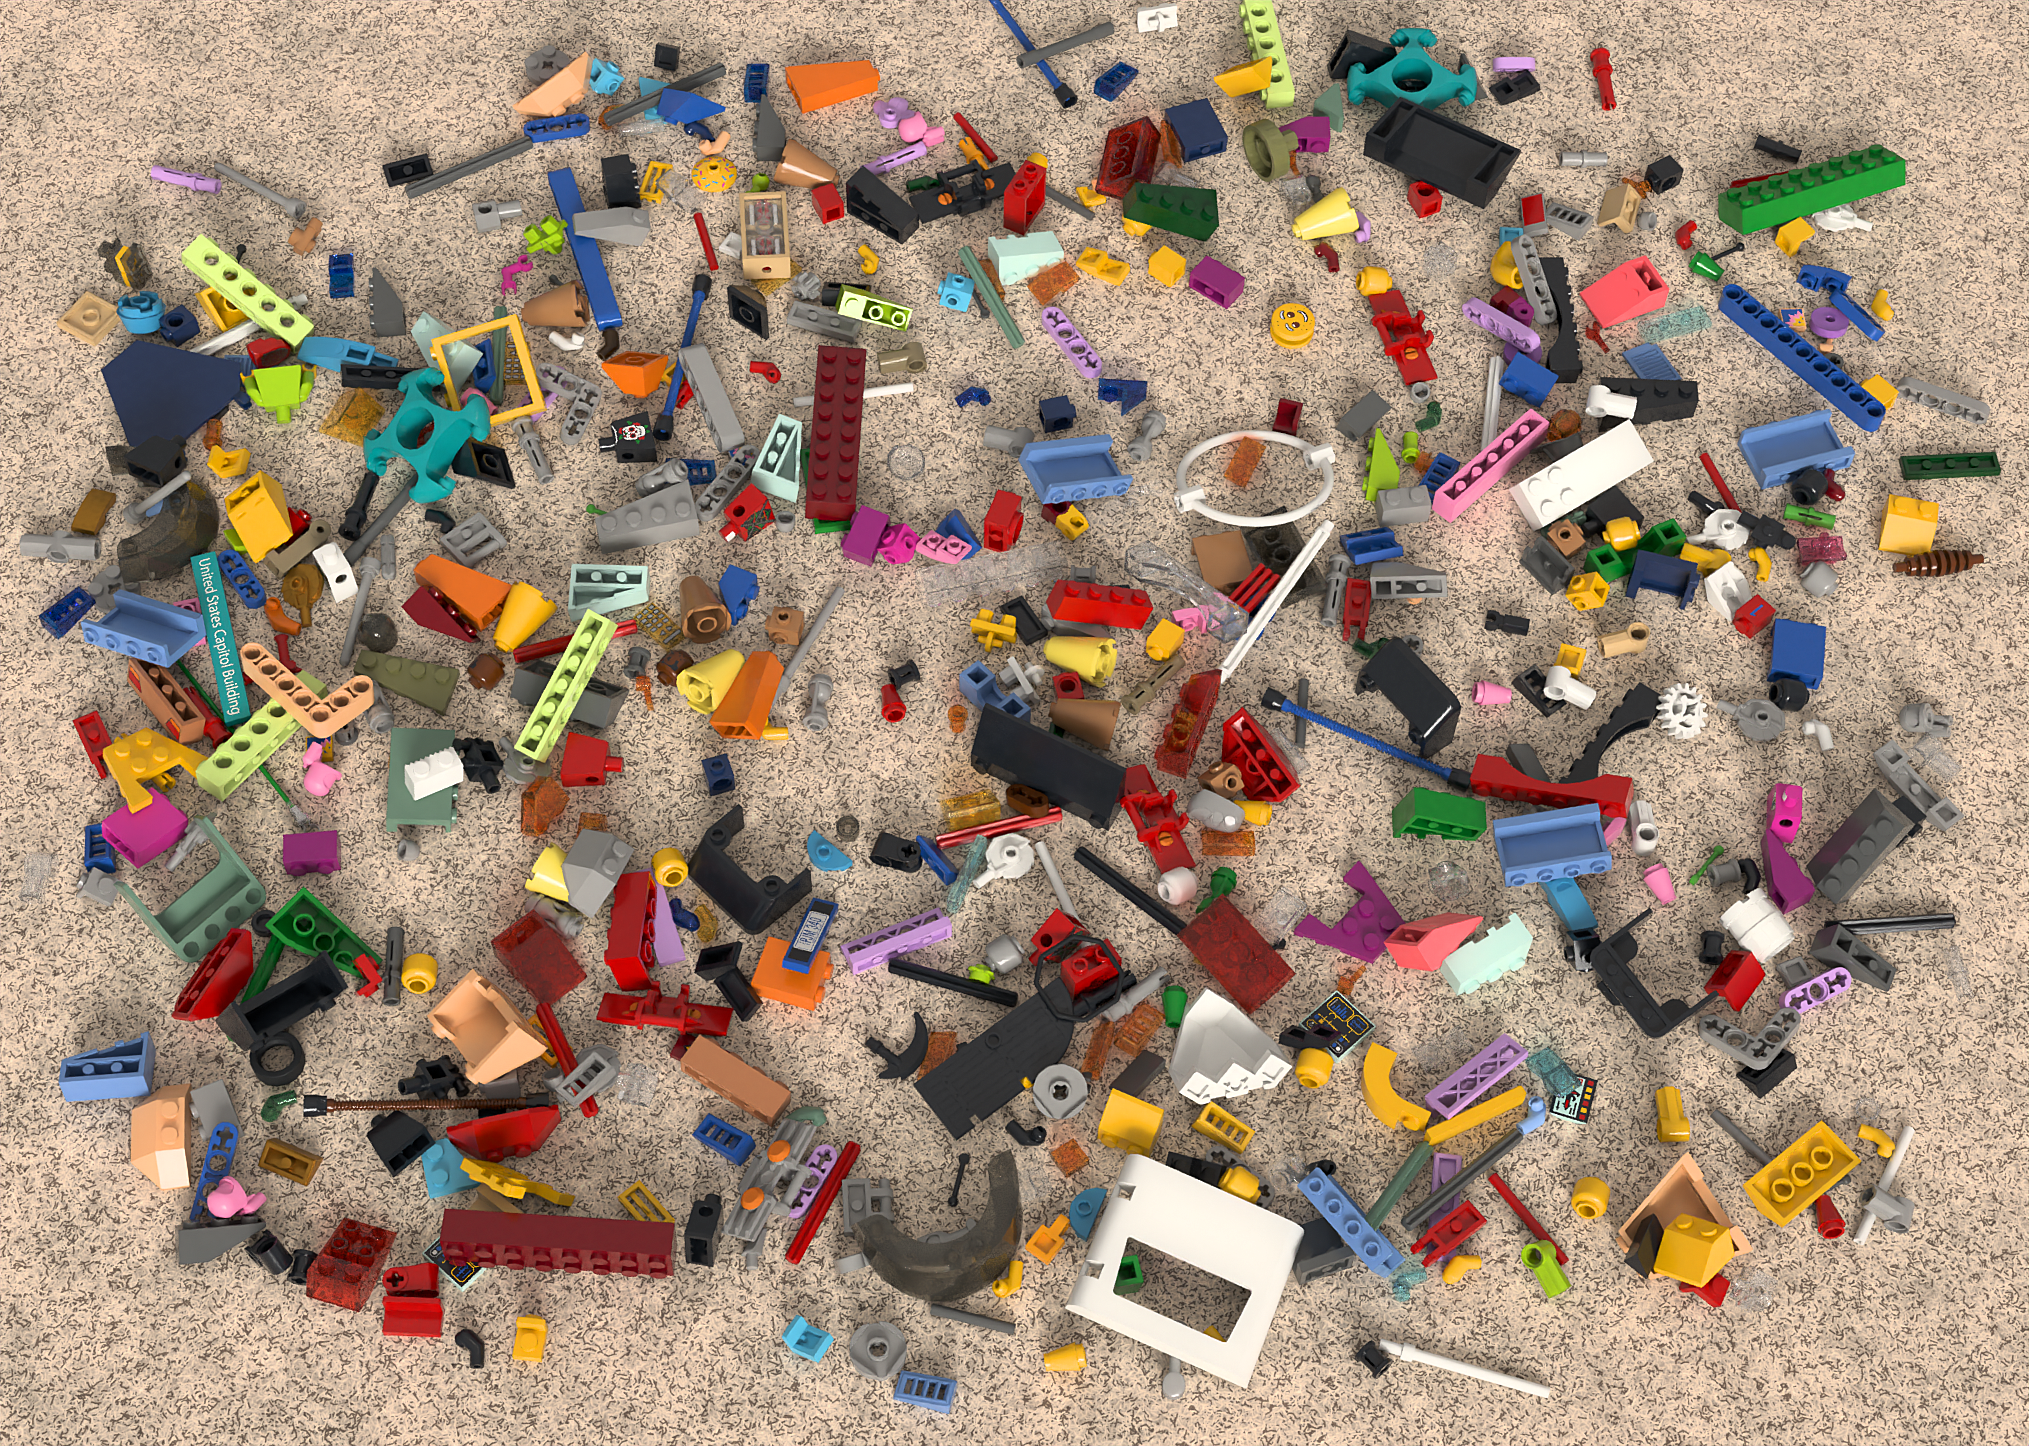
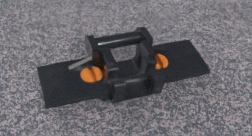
(964, 200)

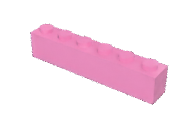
(1490, 465)

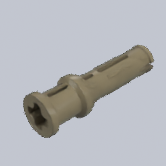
(1145, 690)

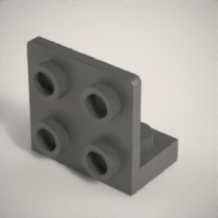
(1320, 1252)

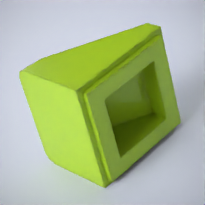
(235, 541)

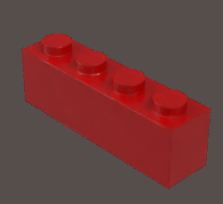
(1099, 604)

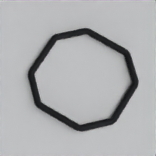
(1099, 1010)

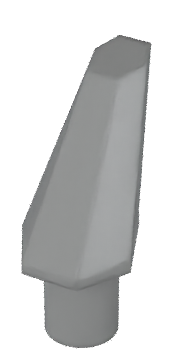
(754, 1250)

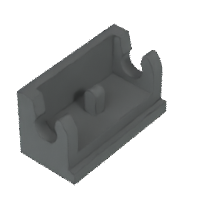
(1363, 416)
(1547, 565)

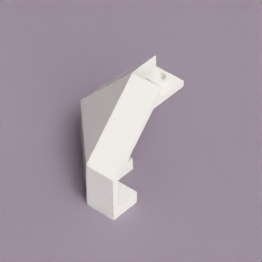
(1223, 1052)

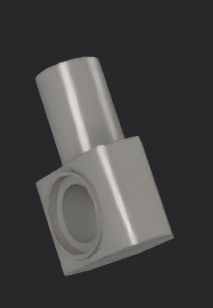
(489, 214)

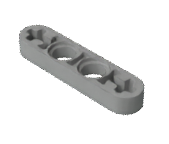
(1530, 280)
(1977, 410)
(726, 482)

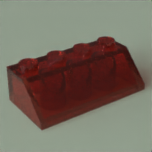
(1128, 158)
(1189, 723)
(1236, 954)

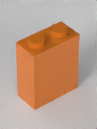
(788, 985)

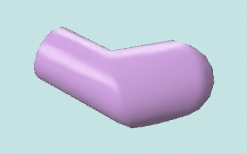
(1364, 231)

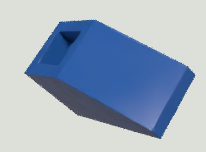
(737, 590)

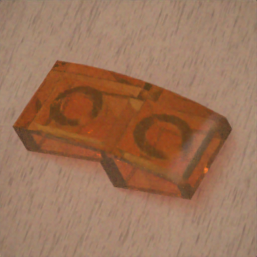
(1053, 281)
(1244, 462)

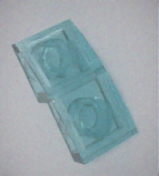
(1554, 1072)

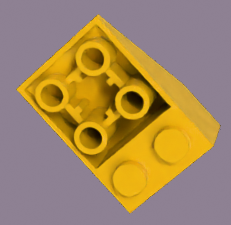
(259, 515)

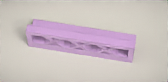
(897, 945)
(1471, 1074)

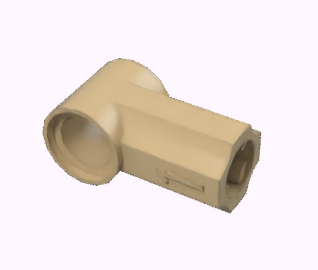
(1623, 641)

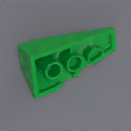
(313, 928)

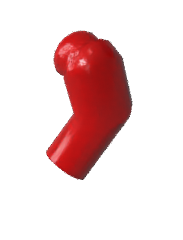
(1683, 235)
(767, 369)

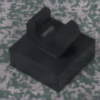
(666, 56)

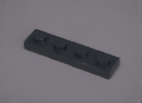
(374, 376)

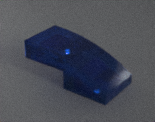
(341, 276)

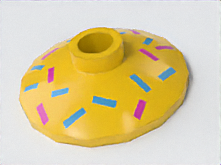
(714, 174)

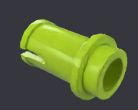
(1410, 447)

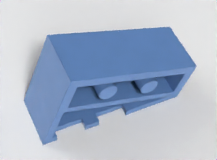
(110, 1073)

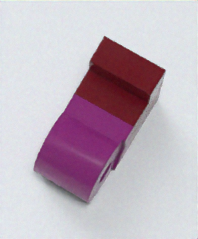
(1513, 305)

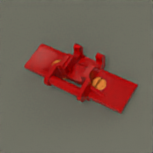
(1411, 341)
(1164, 825)
(665, 1012)

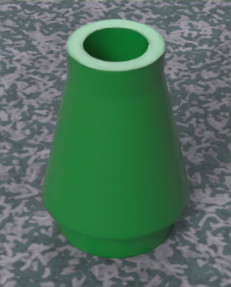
(1706, 266)
(1174, 1003)

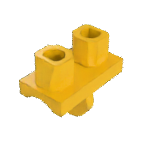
(991, 633)

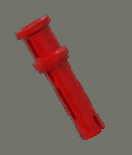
(1602, 71)
(213, 726)

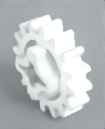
(1681, 711)

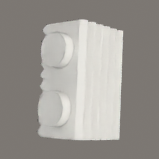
(433, 773)

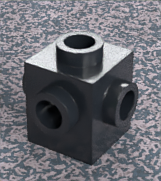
(1579, 948)

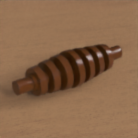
(1938, 563)

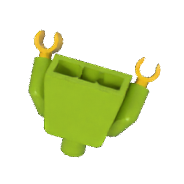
(280, 388)

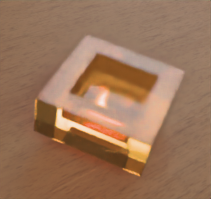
(1069, 1158)

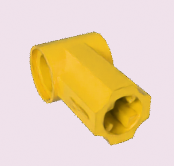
(1707, 560)
(1671, 1122)

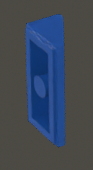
(484, 371)
(937, 860)

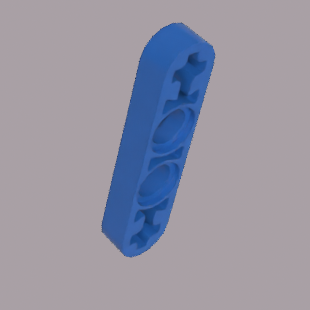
(208, 1174)

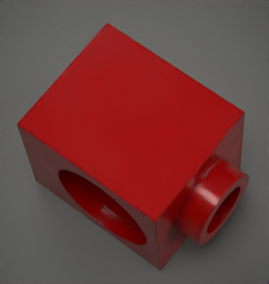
(1424, 199)
(1067, 681)

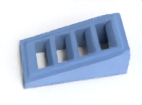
(933, 1403)

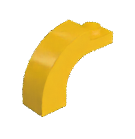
(1381, 1097)

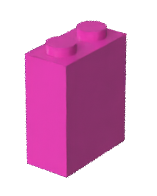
(147, 831)

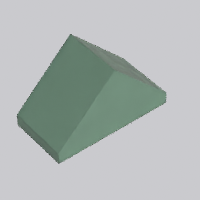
(1330, 106)

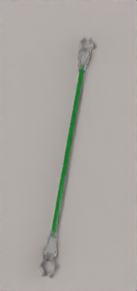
(300, 817)

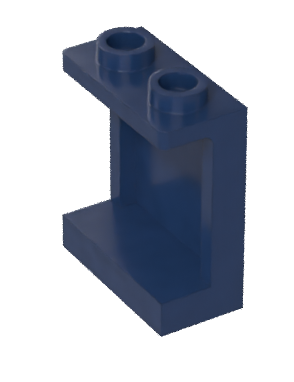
(1197, 129)
(1663, 575)

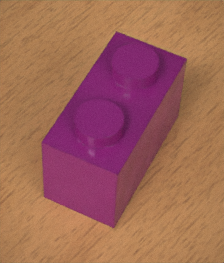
(1216, 282)
(865, 535)
(312, 852)

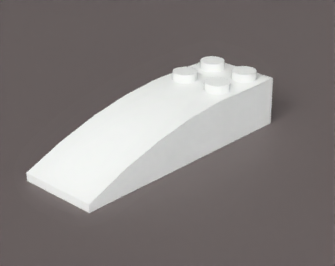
(1581, 475)

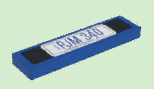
(810, 935)

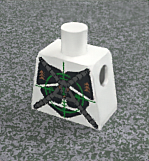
(332, 564)

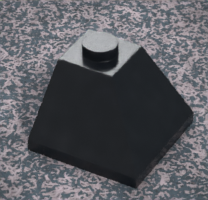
(748, 309)
(483, 463)

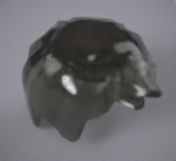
(378, 632)

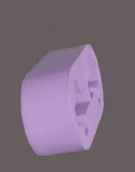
(1513, 64)

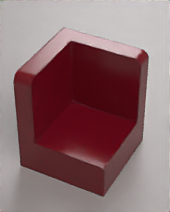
(1288, 417)

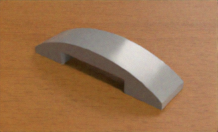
(1907, 782)

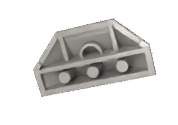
(594, 868)

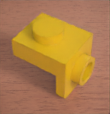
(228, 463)
(1571, 658)

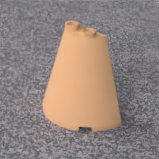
(1680, 1193)

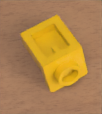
(530, 1338)

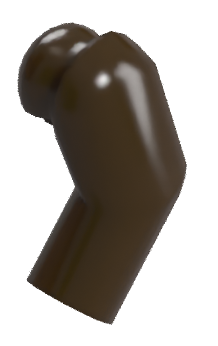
(612, 344)

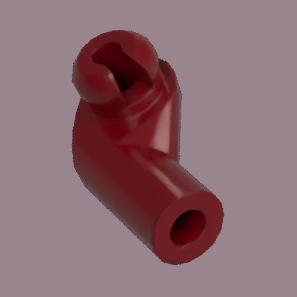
(1330, 254)
(1834, 491)

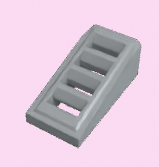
(1576, 231)
(592, 1061)

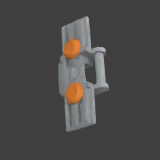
(757, 1186)

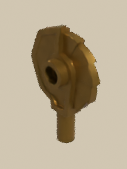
(302, 589)

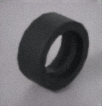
(283, 1076)

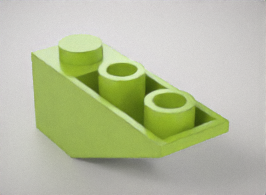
(872, 308)
(1381, 467)

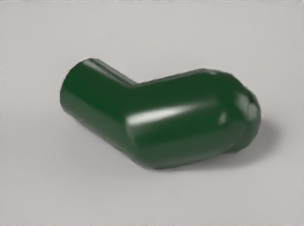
(923, 183)

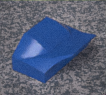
(956, 525)

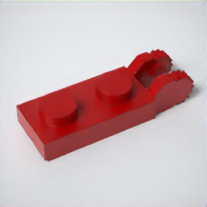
(1356, 607)
(94, 738)
(1450, 1232)

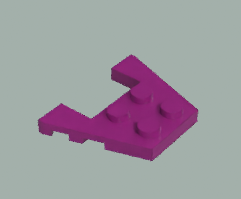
(1363, 927)

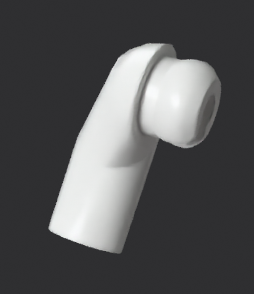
(567, 344)
(1821, 731)

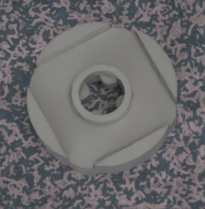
(545, 57)
(103, 583)
(1062, 1075)
(878, 1334)

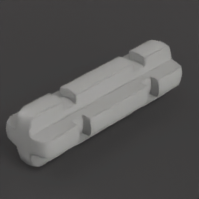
(388, 557)

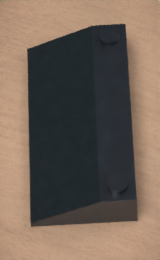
(1440, 152)
(1049, 764)

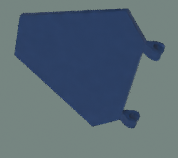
(170, 390)

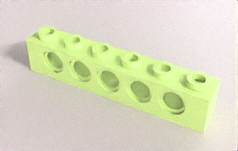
(1266, 41)
(214, 275)
(566, 686)
(258, 747)

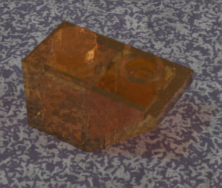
(540, 805)

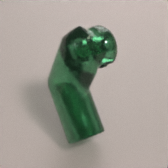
(1432, 418)
(1366, 649)
(276, 1103)

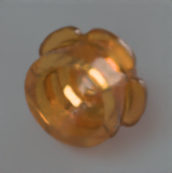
(1424, 461)

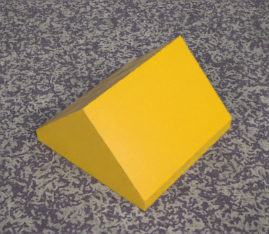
(1246, 77)

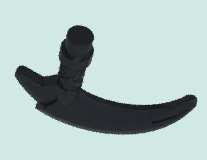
(910, 1059)

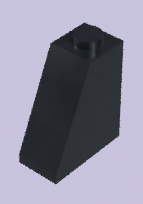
(1359, 48)

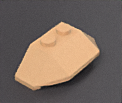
(559, 91)
(163, 1137)

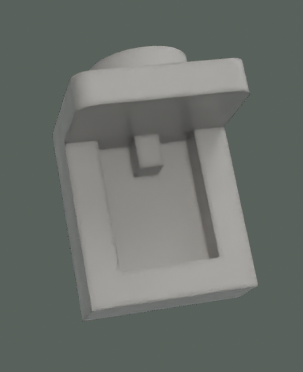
(97, 886)

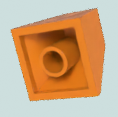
(636, 372)

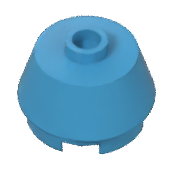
(141, 312)

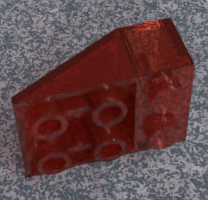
(537, 958)
(349, 1264)

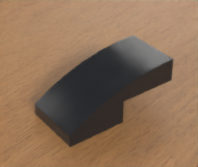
(1509, 90)
(1316, 1037)
(1197, 1168)

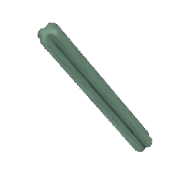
(991, 297)
(498, 350)
(1399, 1184)

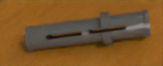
(393, 966)

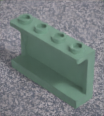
(435, 809)

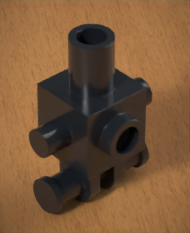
(1766, 531)
(480, 762)
(434, 1080)

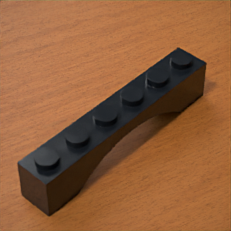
(1563, 355)
(1635, 714)

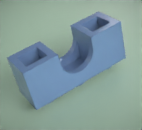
(981, 688)

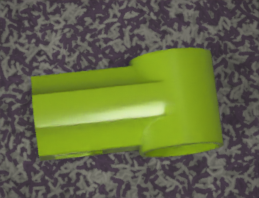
(1547, 1269)

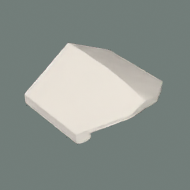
(1727, 590)

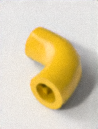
(1504, 268)

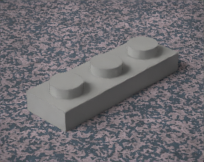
(824, 321)

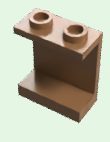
(1222, 560)

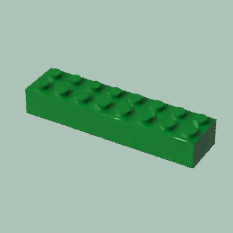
(1811, 189)

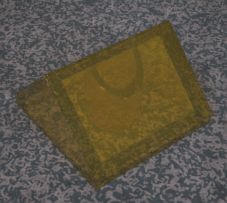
(352, 417)
(970, 810)

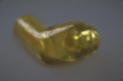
(709, 924)

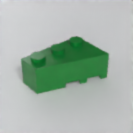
(1439, 814)

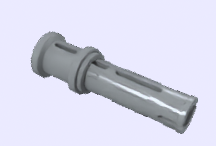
(530, 441)
(1336, 580)
(1134, 996)

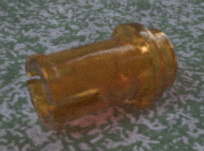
(213, 434)
(957, 715)

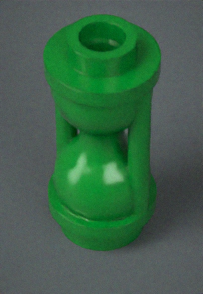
(1222, 881)

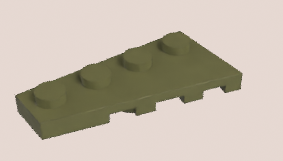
(417, 680)

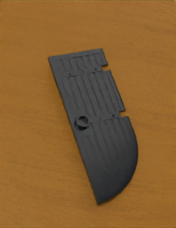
(991, 1066)

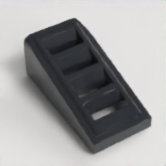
(1531, 695)
(718, 960)

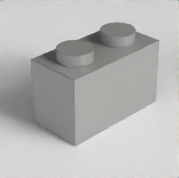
(1403, 506)
(213, 1107)

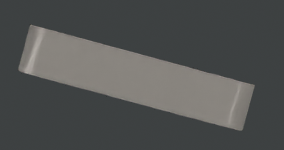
(711, 397)

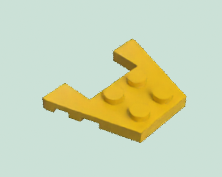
(144, 757)
(512, 1182)

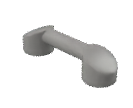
(1174, 1382)

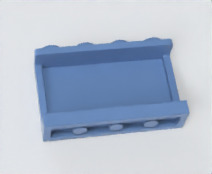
(1790, 446)
(1073, 469)
(146, 629)
(1551, 845)
(1349, 1222)

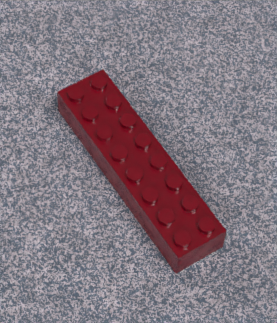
(835, 433)
(559, 1243)

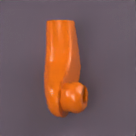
(278, 619)

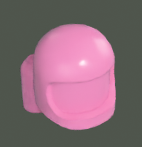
(916, 129)
(319, 775)
(231, 1199)

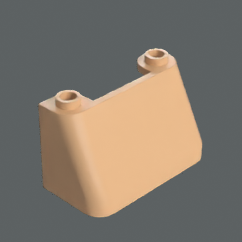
(485, 1029)

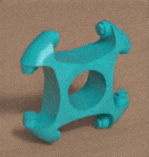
(1412, 64)
(449, 435)

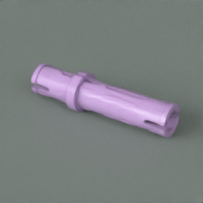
(916, 150)
(194, 181)

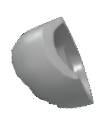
(1215, 811)

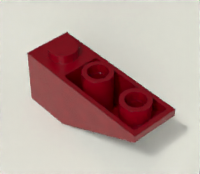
(433, 612)

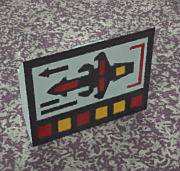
(1577, 1104)

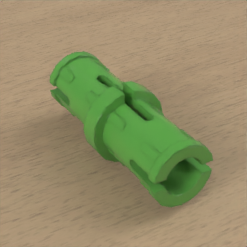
(1826, 520)

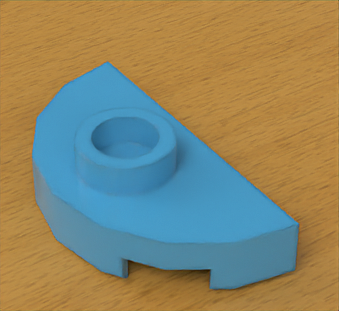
(825, 855)
(1085, 1211)

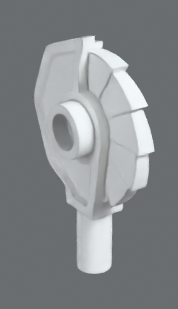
(1840, 218)
(1722, 531)
(1006, 857)

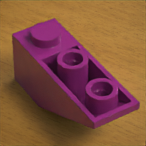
(1312, 133)
(1784, 879)

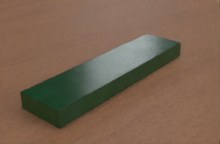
(1949, 465)

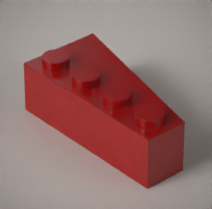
(632, 931)

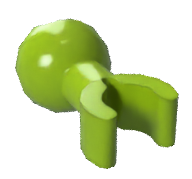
(760, 183)

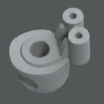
(1921, 719)

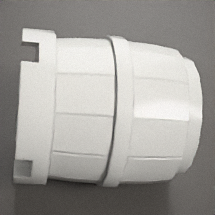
(1758, 926)

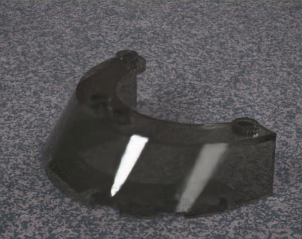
(180, 531)
(954, 1267)

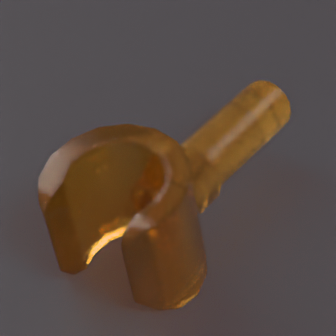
(1293, 166)
(1642, 186)
(643, 684)
(1346, 985)

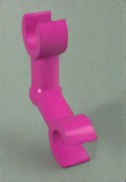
(508, 271)

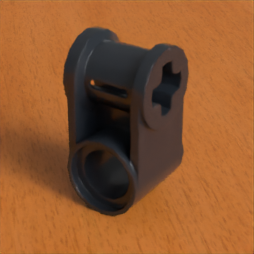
(896, 852)
(270, 1254)

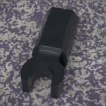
(1507, 623)

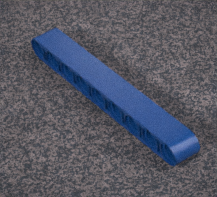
(585, 252)
(1802, 358)

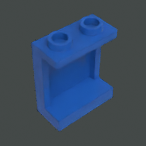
(1797, 652)

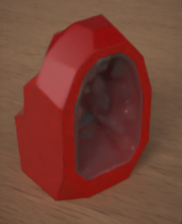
(268, 352)

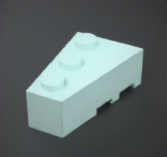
(1024, 256)
(459, 355)
(780, 460)
(606, 588)

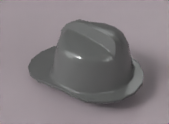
(1560, 448)

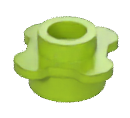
(981, 973)

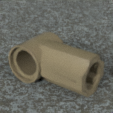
(908, 358)

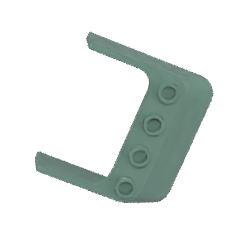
(208, 907)

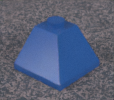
(685, 107)

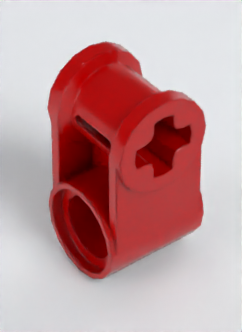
(415, 1281)

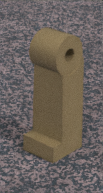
(299, 550)

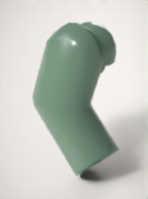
(812, 1113)

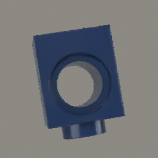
(178, 326)
(1056, 414)
(718, 774)

